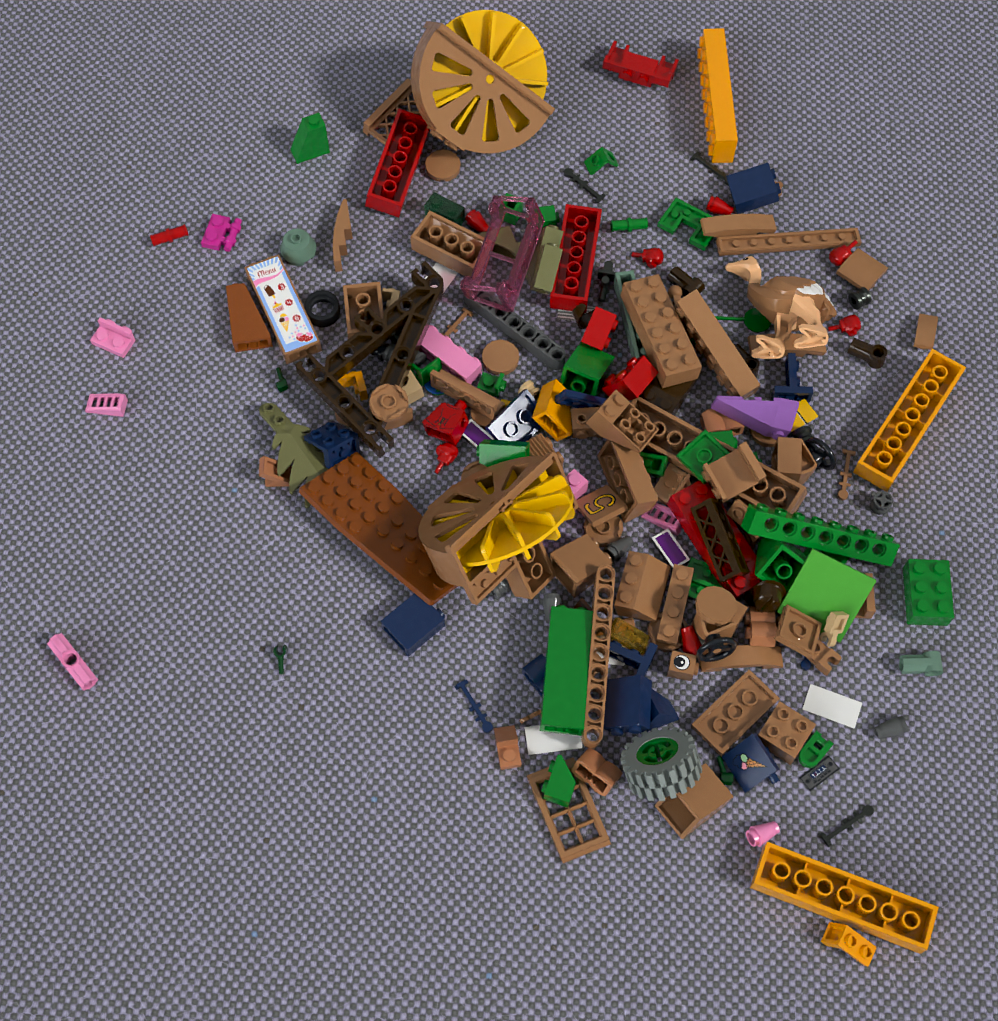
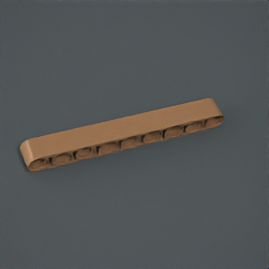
(601, 645)

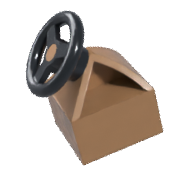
(799, 460)
(718, 636)

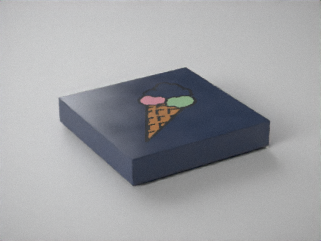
(750, 762)

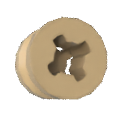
(531, 388)

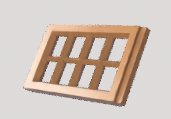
(583, 847)

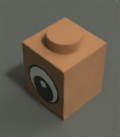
(682, 666)

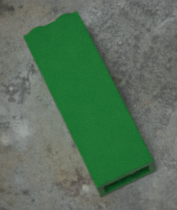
(566, 670)

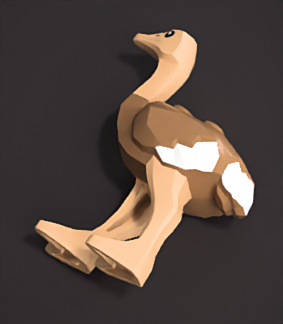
(787, 303)

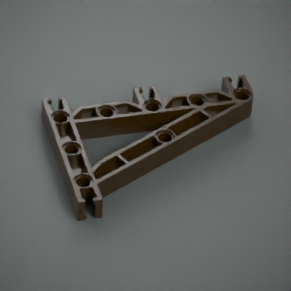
(422, 304)

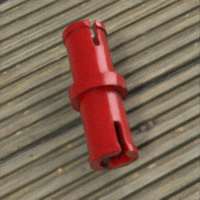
(169, 235)

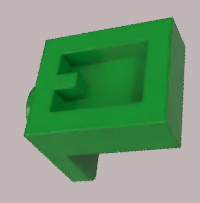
(492, 384)

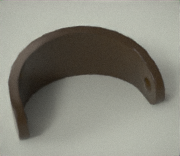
(582, 320)

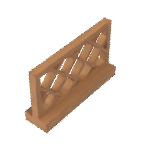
(387, 110)

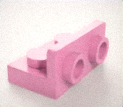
(113, 337)

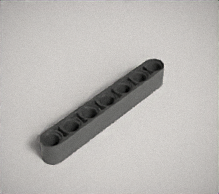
(524, 328)

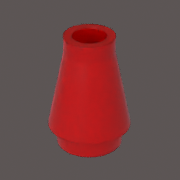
(719, 206)
(476, 221)
(690, 640)

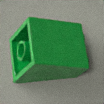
(586, 370)
(778, 561)

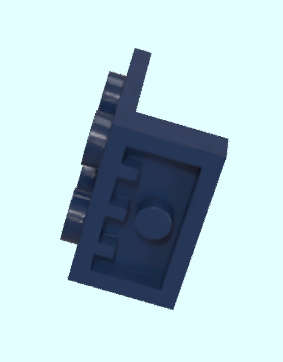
(335, 442)

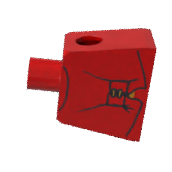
(447, 422)

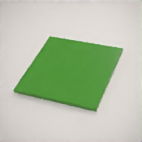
(828, 587)

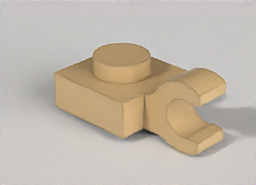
(834, 625)

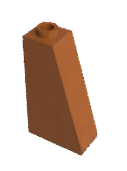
(245, 320)

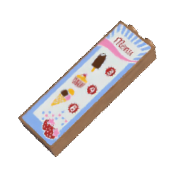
(283, 309)

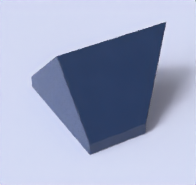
(661, 711)

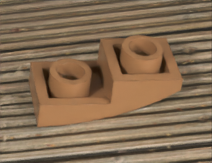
(925, 331)

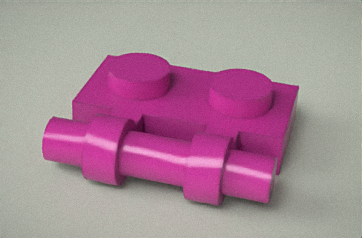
(216, 232)

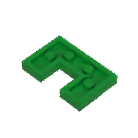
(682, 212)

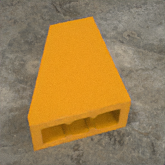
(552, 416)

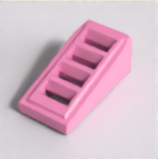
(112, 410)
(674, 529)

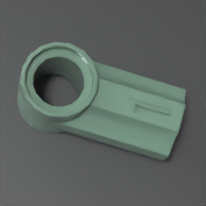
(927, 663)

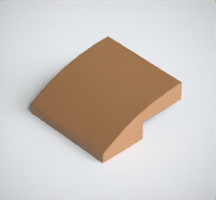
(862, 270)

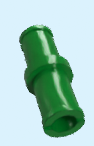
(629, 224)

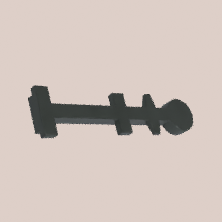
(712, 168)
(568, 172)
(866, 811)

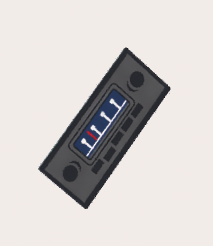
(819, 773)

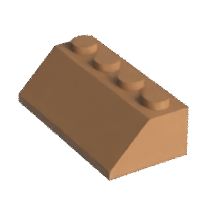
(447, 243)
(628, 479)

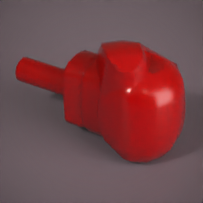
(840, 254)
(652, 256)
(848, 324)
(446, 454)

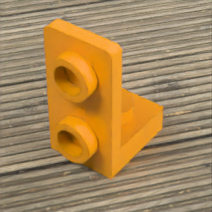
(357, 381)
(850, 941)

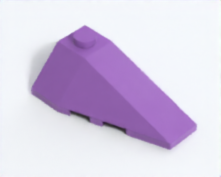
(765, 417)

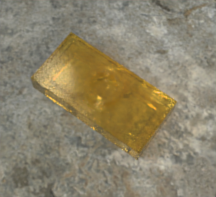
(629, 635)

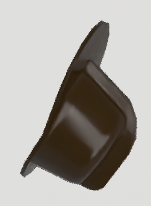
(766, 595)

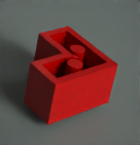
(599, 329)
(632, 380)

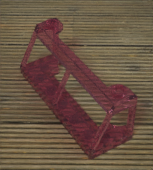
(509, 289)

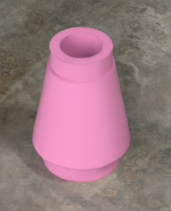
(761, 833)

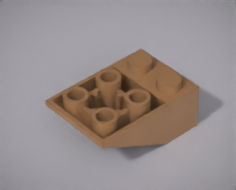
(622, 423)

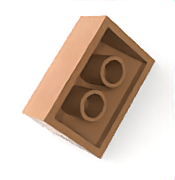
(642, 587)

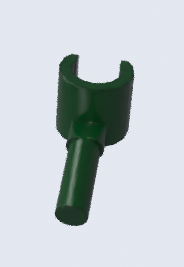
(282, 384)
(280, 658)
(725, 778)

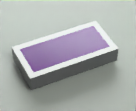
(475, 434)
(670, 549)

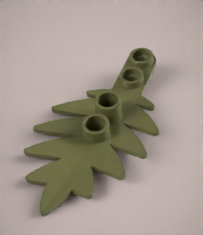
(306, 458)

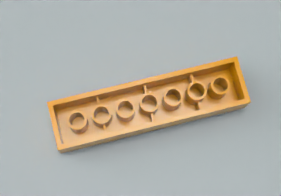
(717, 96)
(909, 420)
(844, 898)

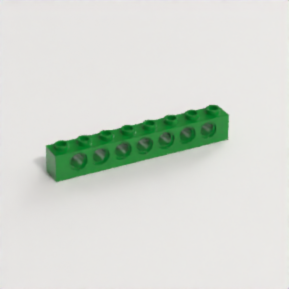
(882, 553)

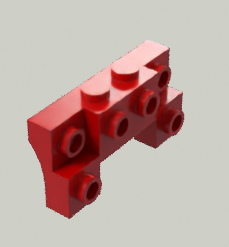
(638, 67)

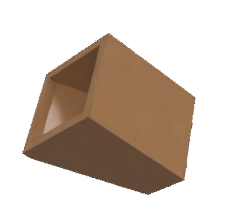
(578, 563)
(697, 805)

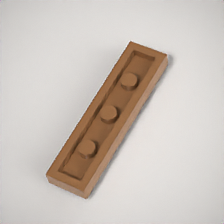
(675, 604)

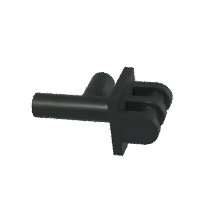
(606, 275)

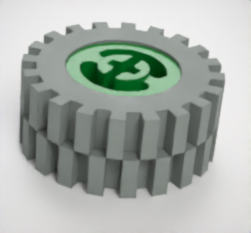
(661, 778)

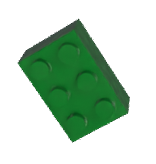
(928, 592)

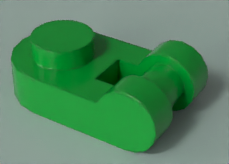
(810, 755)

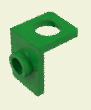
(599, 159)
(424, 374)

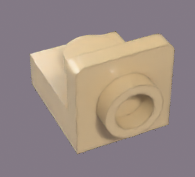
(390, 296)

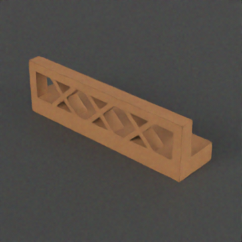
(466, 392)

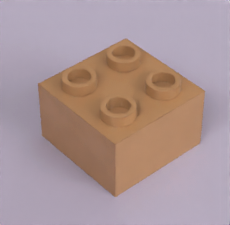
(785, 732)

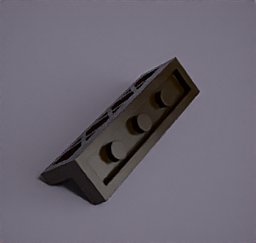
(726, 536)

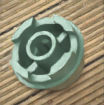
(297, 247)

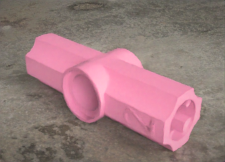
(65, 653)

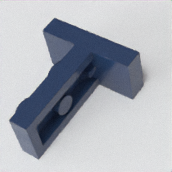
(792, 390)
(633, 657)

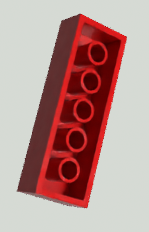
(398, 163)
(577, 258)
(680, 506)

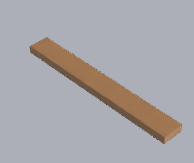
(787, 241)

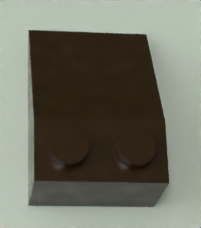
(667, 398)

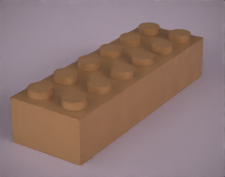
(660, 330)
(716, 346)

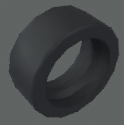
(322, 296)

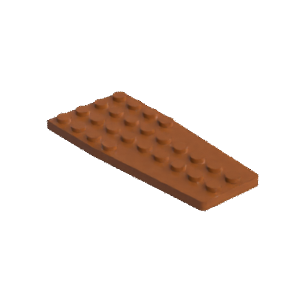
(378, 522)

